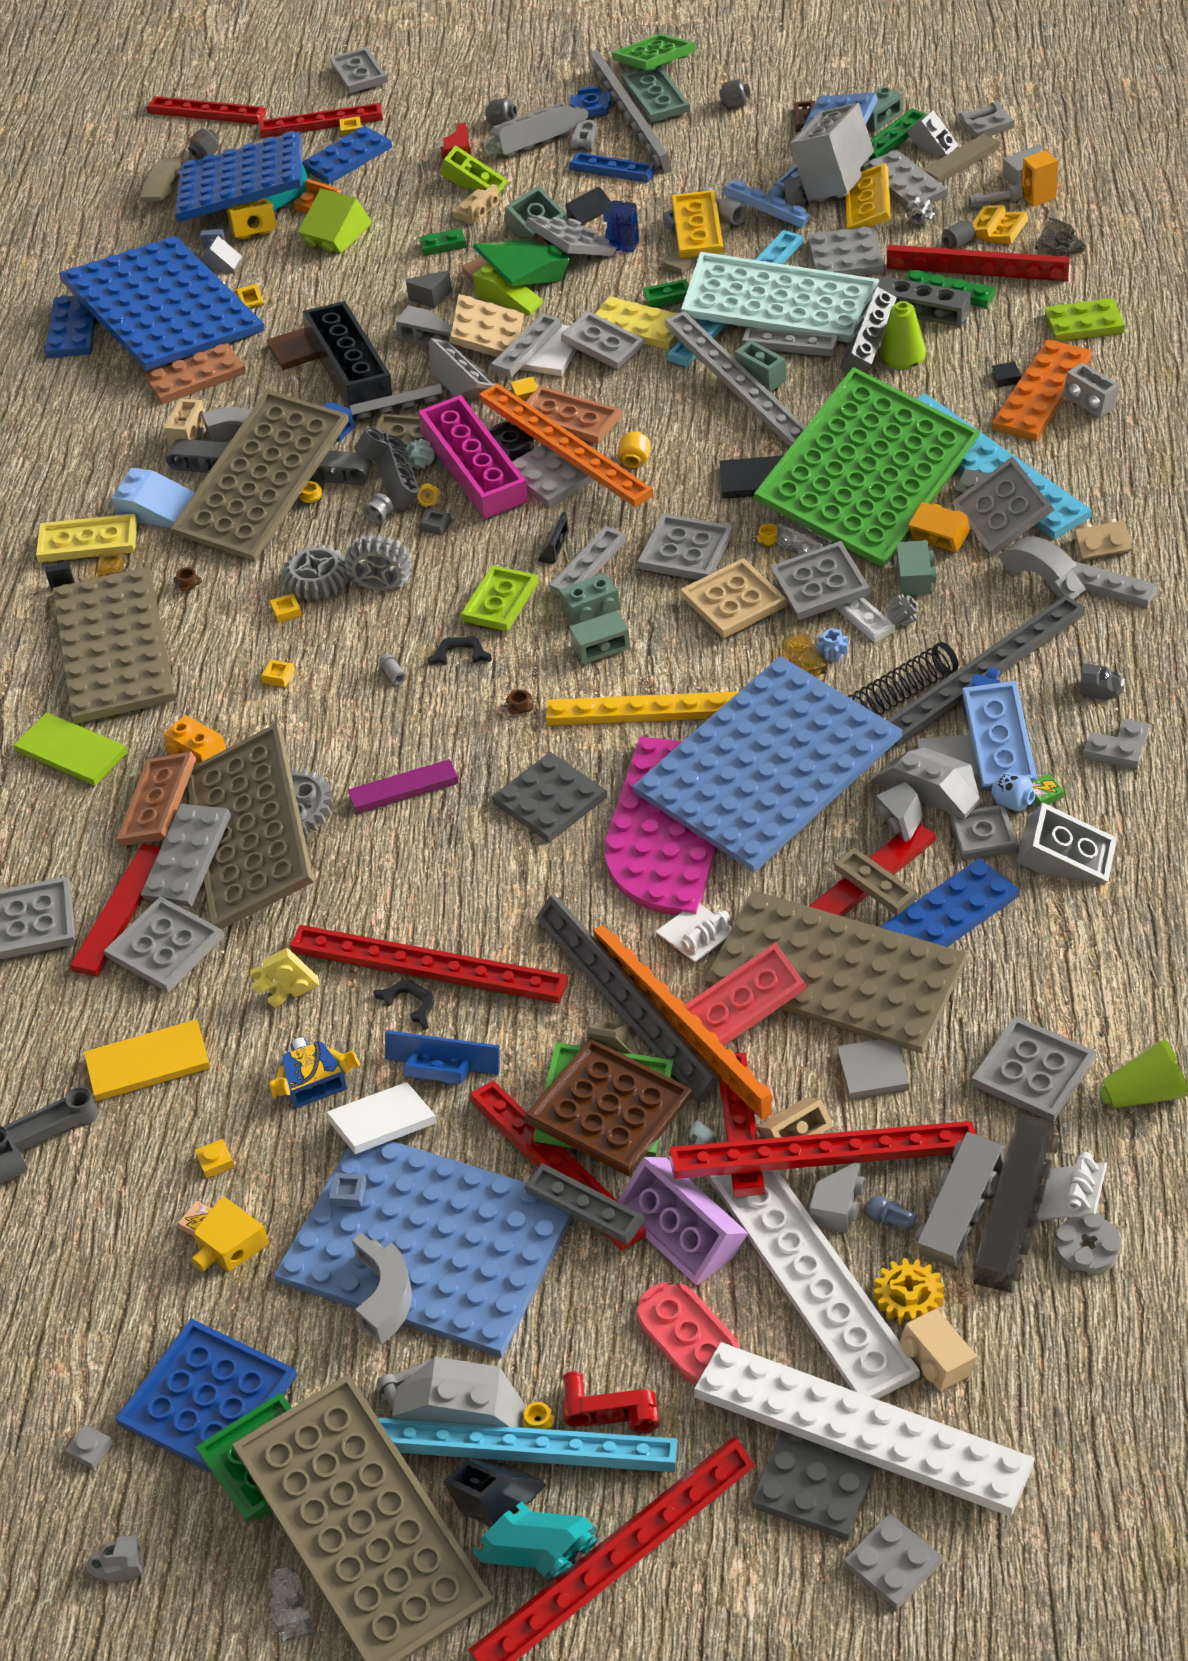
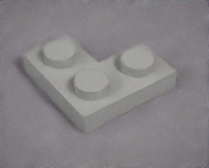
(1120, 750)

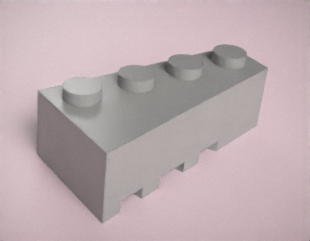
(961, 1199)

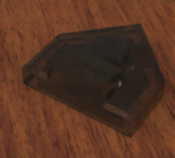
(1059, 239)

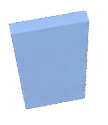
(998, 732)

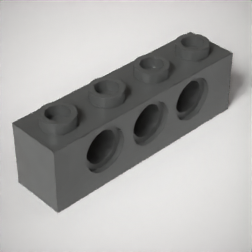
(930, 301)
(868, 331)

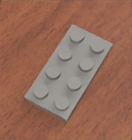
(907, 179)
(186, 854)

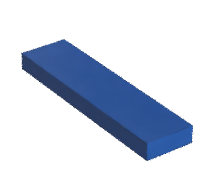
(612, 167)

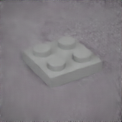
(893, 1561)

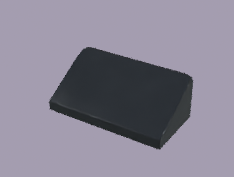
(588, 206)
(555, 540)

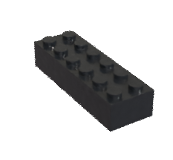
(346, 353)

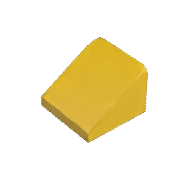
(250, 296)

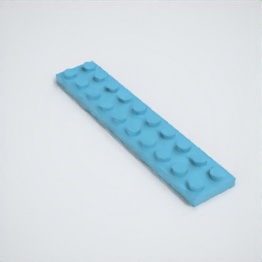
(989, 455)

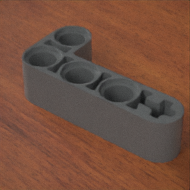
(392, 463)

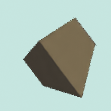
(614, 1036)

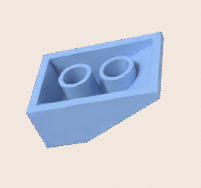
(151, 498)

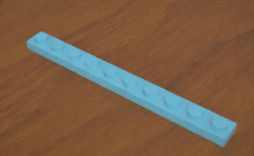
(777, 252)
(532, 1445)

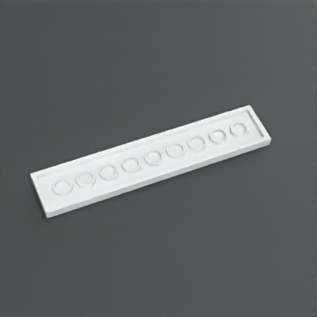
(820, 1286)
(865, 1428)

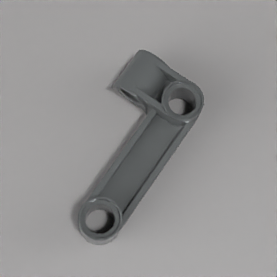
(73, 1110)

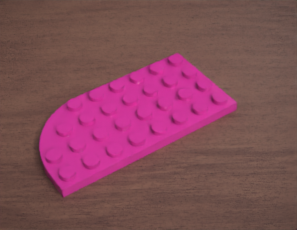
(651, 853)

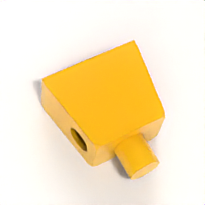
(227, 1237)

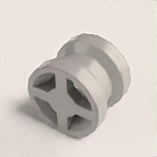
(378, 508)

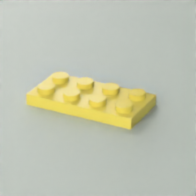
(639, 320)
(86, 537)

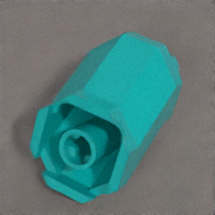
(536, 1541)

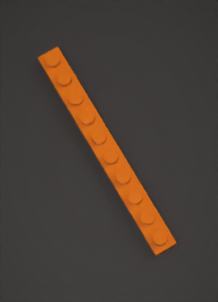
(566, 445)
(705, 1043)

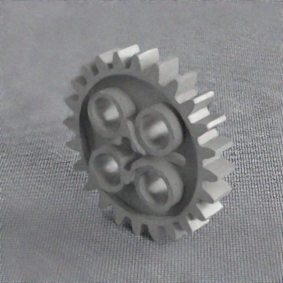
(313, 798)

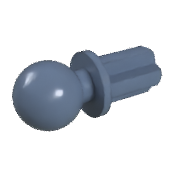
(889, 1212)

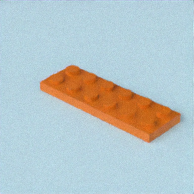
(1039, 391)

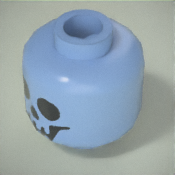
(1013, 791)

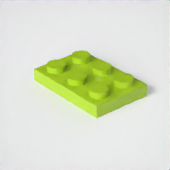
(1084, 319)
(499, 598)

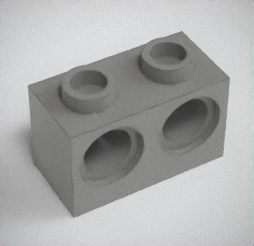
(1091, 390)

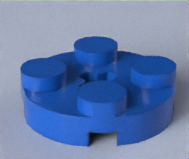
(592, 100)

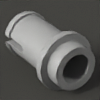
(389, 665)

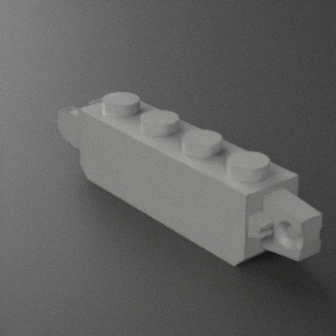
(533, 128)

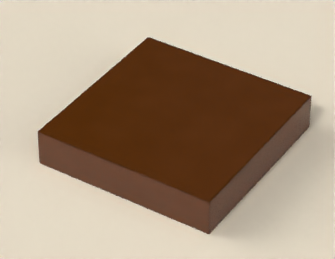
(291, 349)

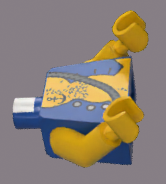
(312, 1072)

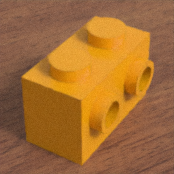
(1039, 178)
(939, 526)
(193, 737)

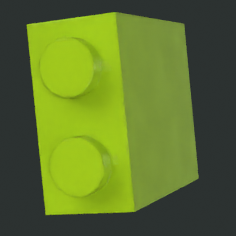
(333, 221)

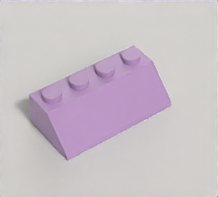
(682, 1220)

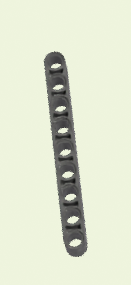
(335, 467)

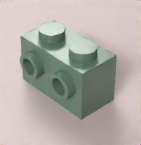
(886, 108)
(762, 364)
(915, 568)
(589, 599)
(599, 637)

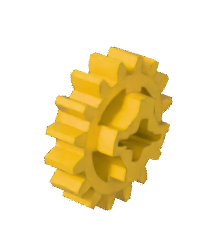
(908, 1290)

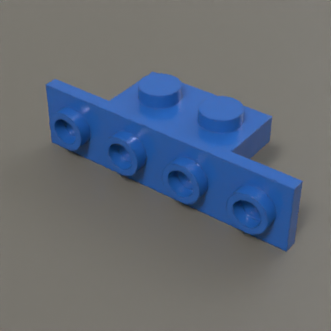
(440, 1057)

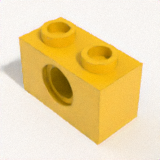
(240, 214)

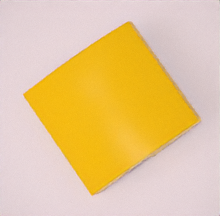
(998, 226)

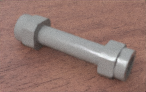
(1013, 193)

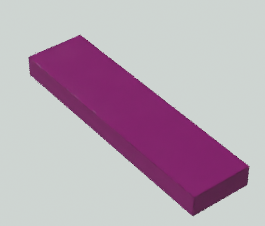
(403, 786)

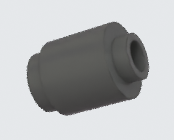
(958, 234)

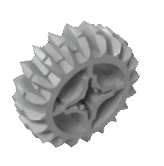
(379, 557)
(315, 573)

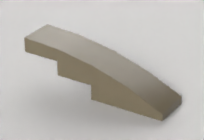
(160, 179)

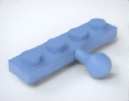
(772, 203)

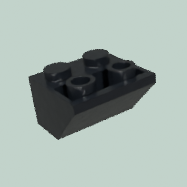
(491, 1489)

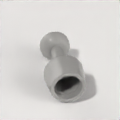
(729, 208)

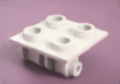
(696, 933)
(1073, 1189)

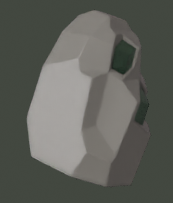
(117, 1560)

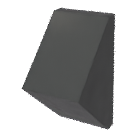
(429, 288)

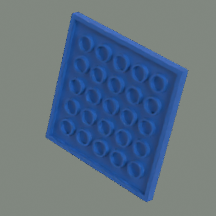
(239, 176)

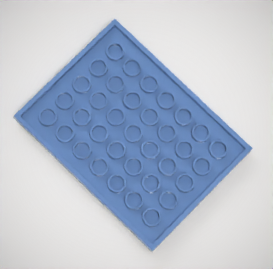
(767, 763)
(464, 1232)

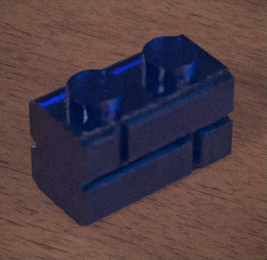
(622, 225)

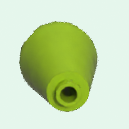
(902, 338)
(1145, 1079)

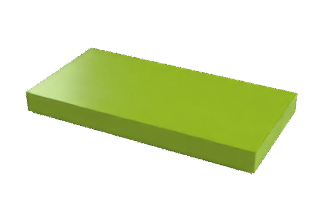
(70, 748)

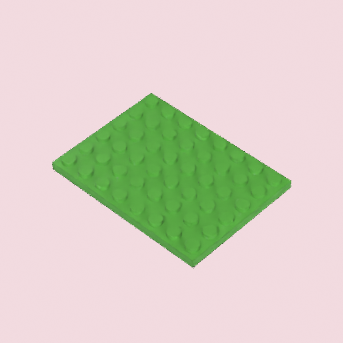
(866, 466)

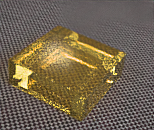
(110, 564)

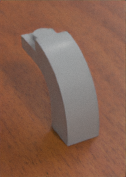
(224, 422)
(1047, 561)
(390, 1303)

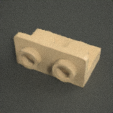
(477, 205)

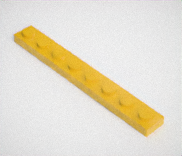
(635, 708)

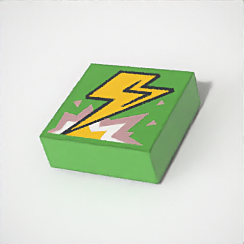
(1047, 790)

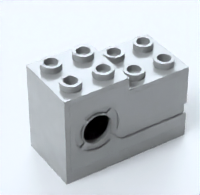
(832, 152)

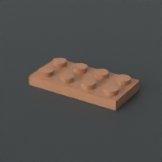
(194, 373)
(576, 414)
(156, 799)

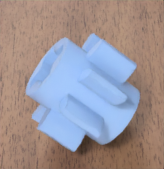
(832, 644)

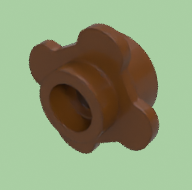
(187, 579)
(519, 702)

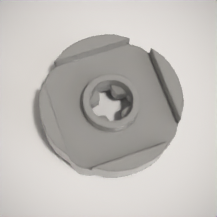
(1090, 1228)

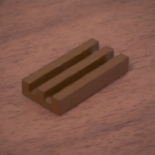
(803, 104)

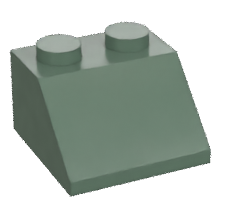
(530, 205)

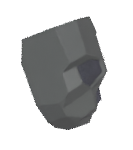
(794, 192)
(1100, 682)

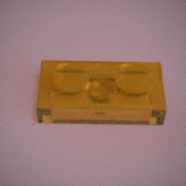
(804, 654)

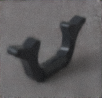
(449, 643)
(411, 987)

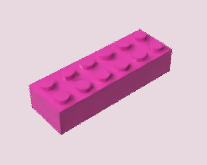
(473, 456)

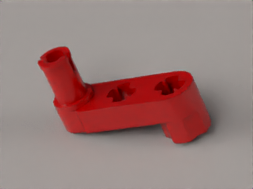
(634, 1406)

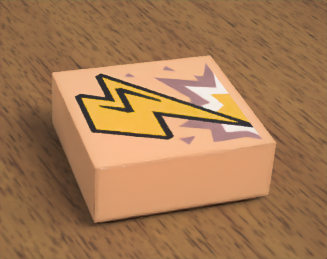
(193, 1217)

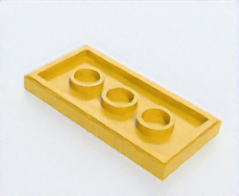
(869, 200)
(697, 223)
(146, 1060)

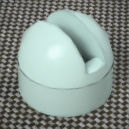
(701, 1133)

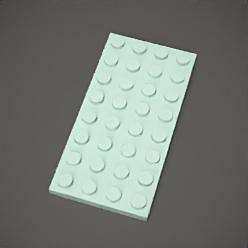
(776, 296)

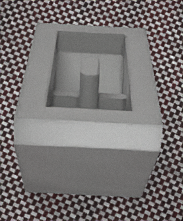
(220, 256)

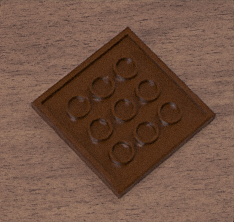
(608, 1106)

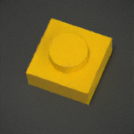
(214, 1158)

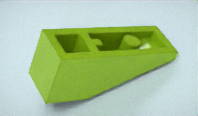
(470, 172)
(494, 288)

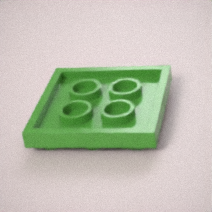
(653, 52)

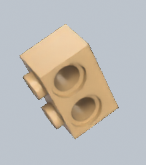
(185, 421)

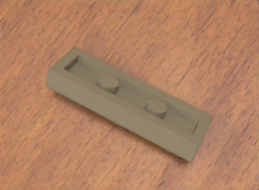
(875, 881)

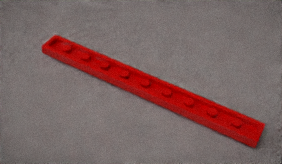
(429, 964)
(817, 1150)
(614, 1555)

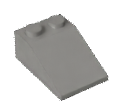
(1065, 847)

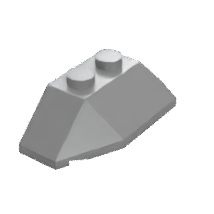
(457, 371)
(935, 779)
(459, 1394)

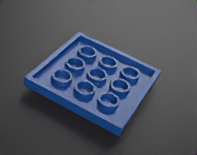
(201, 1389)

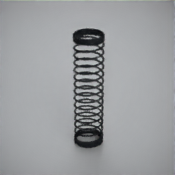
(941, 667)

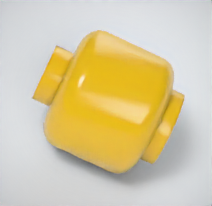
(634, 449)

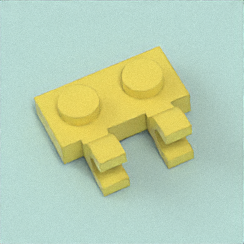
(290, 973)

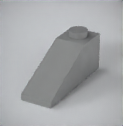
(420, 325)

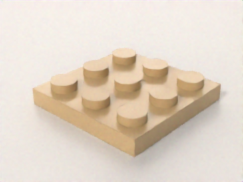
(484, 326)
(733, 597)

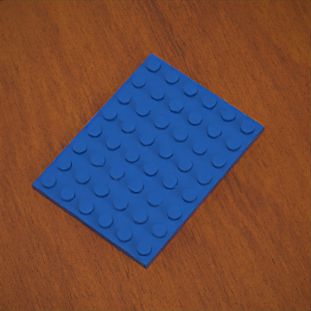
(161, 302)

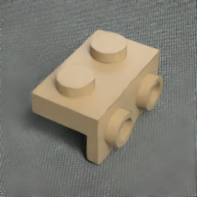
(1102, 539)

